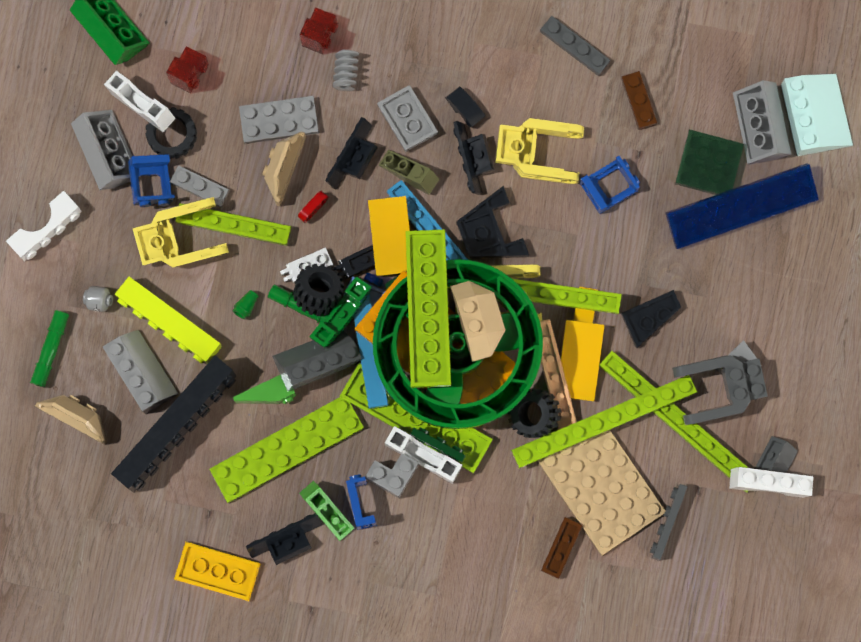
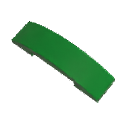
(342, 314)

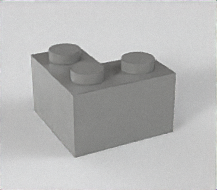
(393, 480)

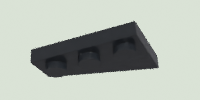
(649, 316)

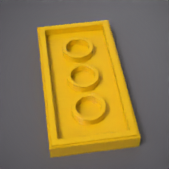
(388, 229)
(581, 358)
(217, 571)

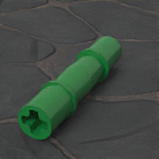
(286, 299)
(49, 349)

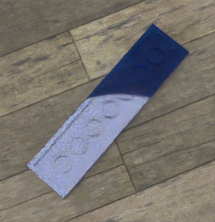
(742, 206)

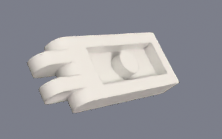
(294, 268)

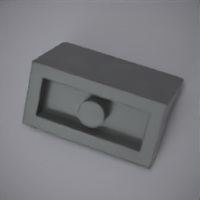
(777, 456)

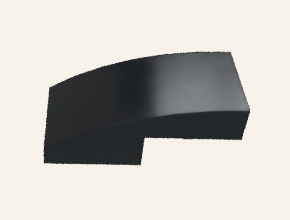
(466, 106)

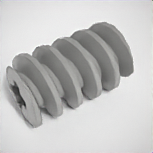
(344, 69)

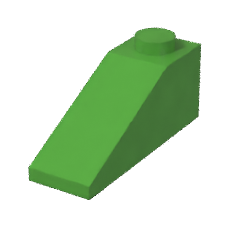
(269, 392)
(326, 510)

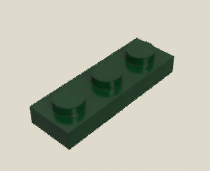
(438, 444)

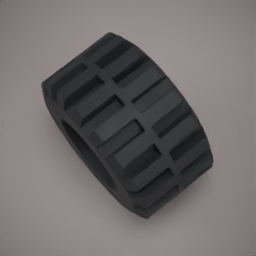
(322, 278)
(549, 416)

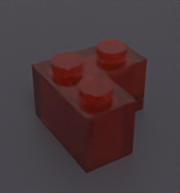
(317, 30)
(187, 69)

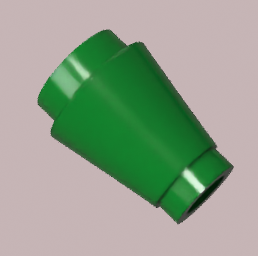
(245, 305)

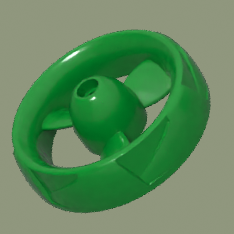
(441, 404)

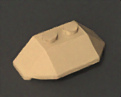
(282, 165)
(479, 318)
(75, 415)

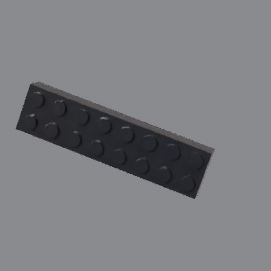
(174, 424)

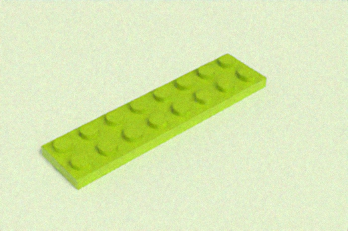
(428, 308)
(470, 440)
(286, 449)

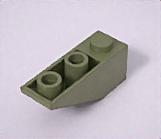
(409, 171)

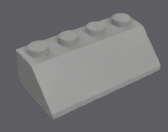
(761, 122)
(103, 148)
(140, 370)

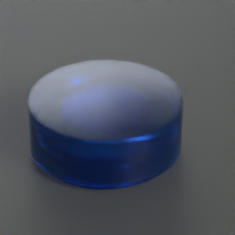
(373, 279)

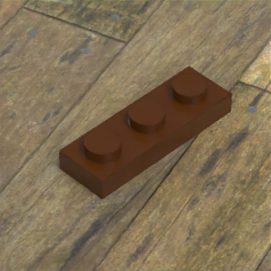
(639, 100)
(561, 548)

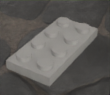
(278, 119)

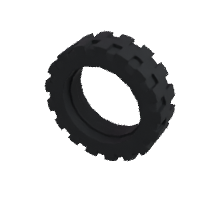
(181, 149)

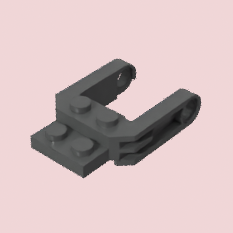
(741, 380)

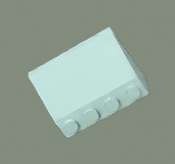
(816, 113)

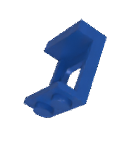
(150, 166)
(596, 194)
(361, 522)

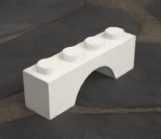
(131, 96)
(62, 212)
(426, 457)
(771, 481)

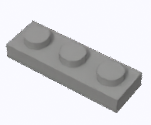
(199, 185)

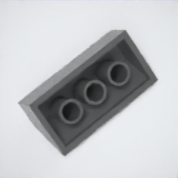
(312, 361)

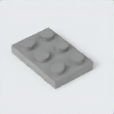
(407, 118)

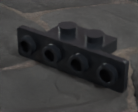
(354, 156)
(475, 156)
(286, 541)

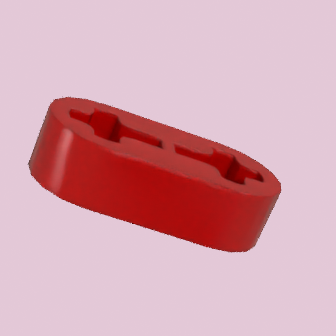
(313, 206)

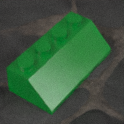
(110, 28)

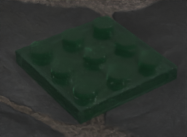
(709, 163)

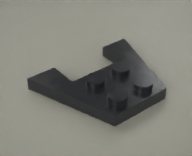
(482, 234)

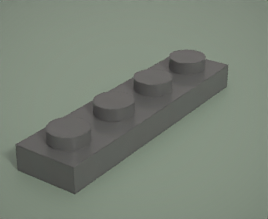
(575, 45)
(665, 529)

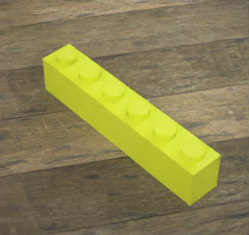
(168, 320)

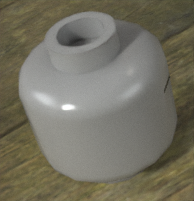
(97, 298)

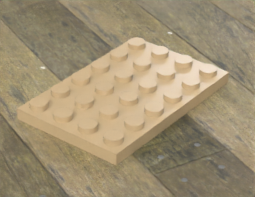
(602, 490)

